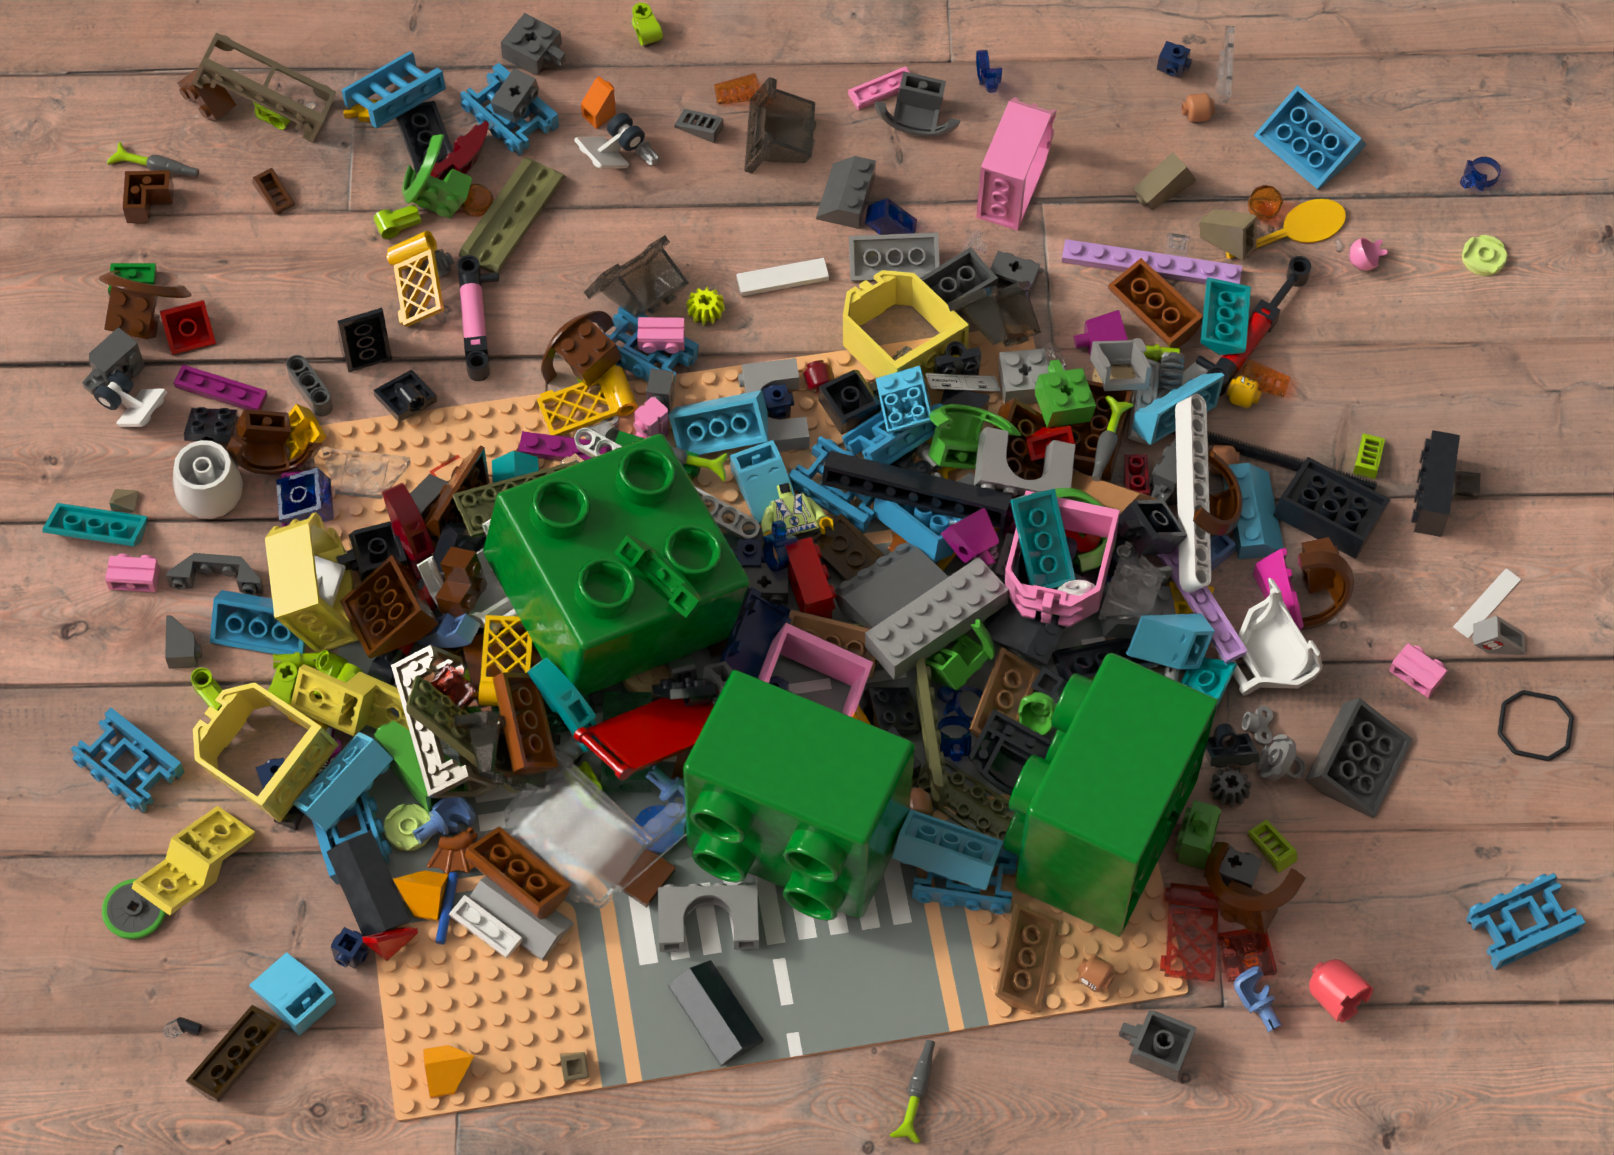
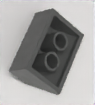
(847, 191)

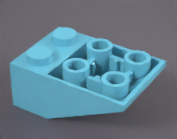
(904, 399)
(758, 474)
(1172, 640)
(294, 993)

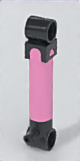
(473, 316)

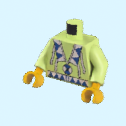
(798, 513)

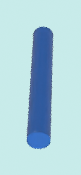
(446, 908)

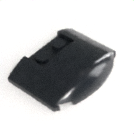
(1004, 750)

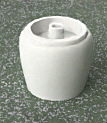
(206, 480)

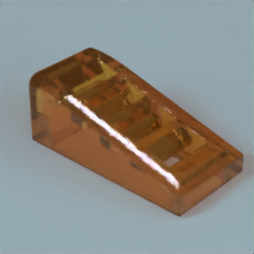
(737, 83)
(1266, 372)

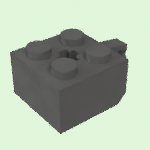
(532, 45)
(113, 354)
(1165, 477)
(1146, 1042)

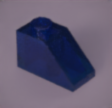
(889, 218)

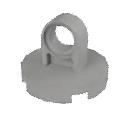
(1278, 758)

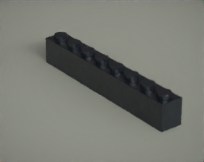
(914, 488)

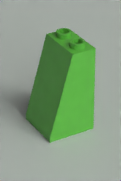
(399, 745)

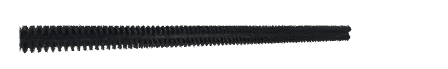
(1272, 457)

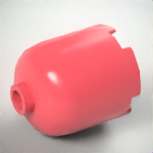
(1339, 989)

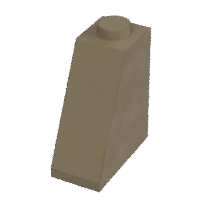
(1164, 182)
(1230, 231)

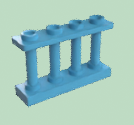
(401, 100)

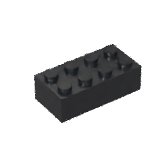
(1435, 483)

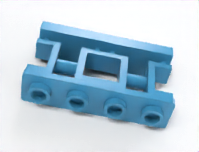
(500, 127)
(639, 363)
(886, 447)
(827, 497)
(140, 746)
(366, 818)
(966, 895)
(1533, 938)

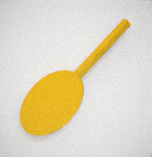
(1308, 223)

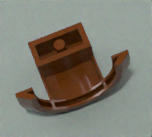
(134, 305)
(583, 348)
(262, 443)
(1225, 506)
(1323, 571)
(1244, 904)

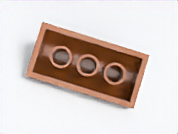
(1157, 304)
(526, 724)
(518, 872)

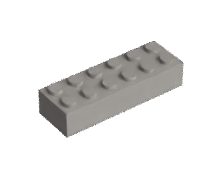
(936, 618)

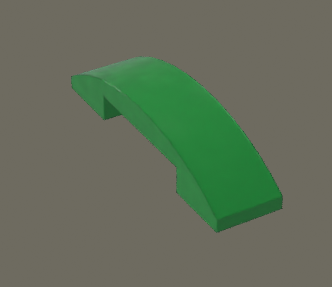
(661, 572)

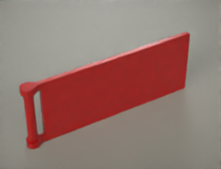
(646, 734)

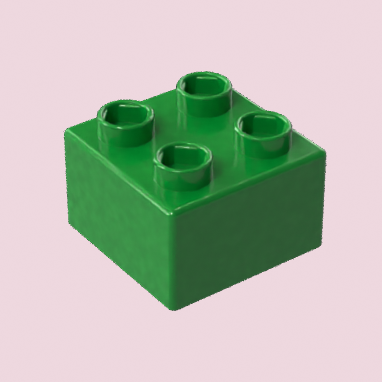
(578, 599)
(1108, 790)
(796, 797)

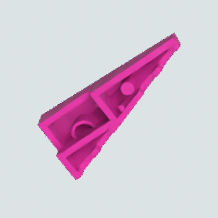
(1276, 569)

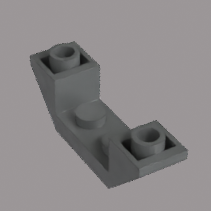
(184, 573)

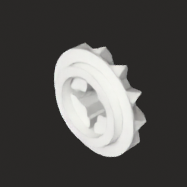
(1077, 587)

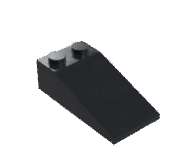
(364, 340)

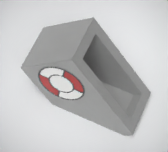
(1498, 637)

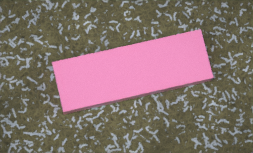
(877, 89)

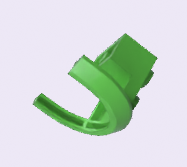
(432, 193)
(958, 434)
(1093, 558)
(963, 659)

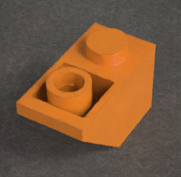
(599, 103)

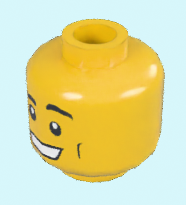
(1243, 392)

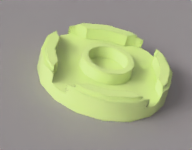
(1484, 255)
(401, 823)

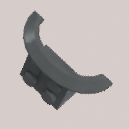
(917, 107)

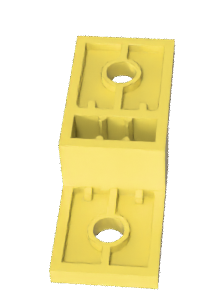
(348, 704)
(193, 860)

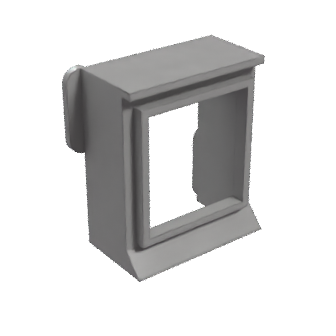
(1121, 352)

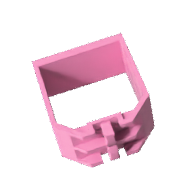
(1014, 163)
(1071, 608)
(821, 657)

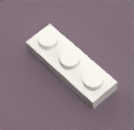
(486, 927)

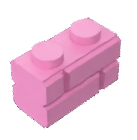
(661, 334)
(651, 419)
(132, 573)
(1418, 670)

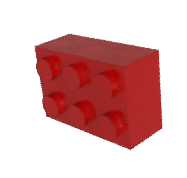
(809, 579)

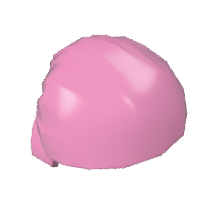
(1365, 254)

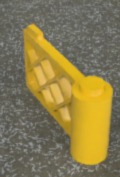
(405, 255)
(613, 387)
(487, 693)

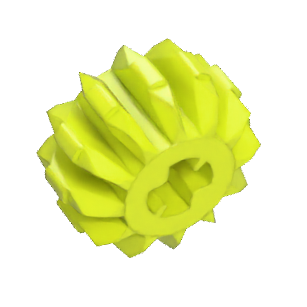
(705, 305)

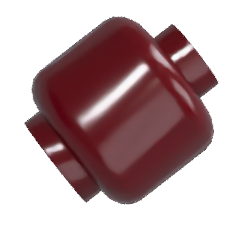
(817, 374)

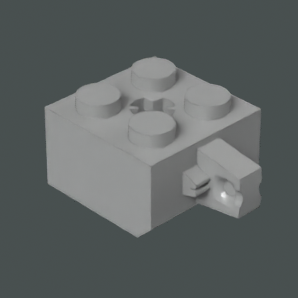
(1020, 373)

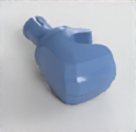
(669, 787)
(444, 816)
(1256, 1002)

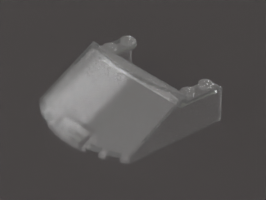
(587, 833)

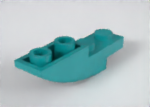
(563, 697)

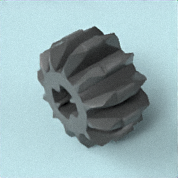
(1171, 370)
(1230, 795)

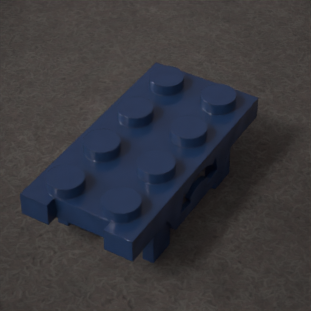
(753, 633)

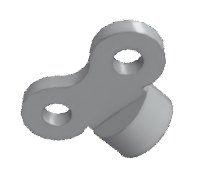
(606, 428)
(1258, 723)

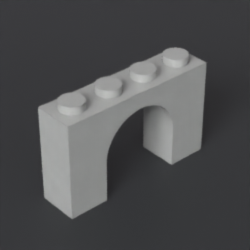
(786, 433)
(994, 473)
(677, 903)

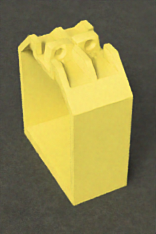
(906, 290)
(296, 584)
(296, 770)

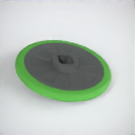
(122, 920)

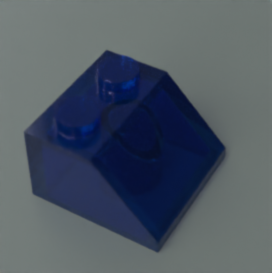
(304, 494)

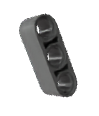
(305, 377)

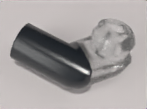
(180, 1026)

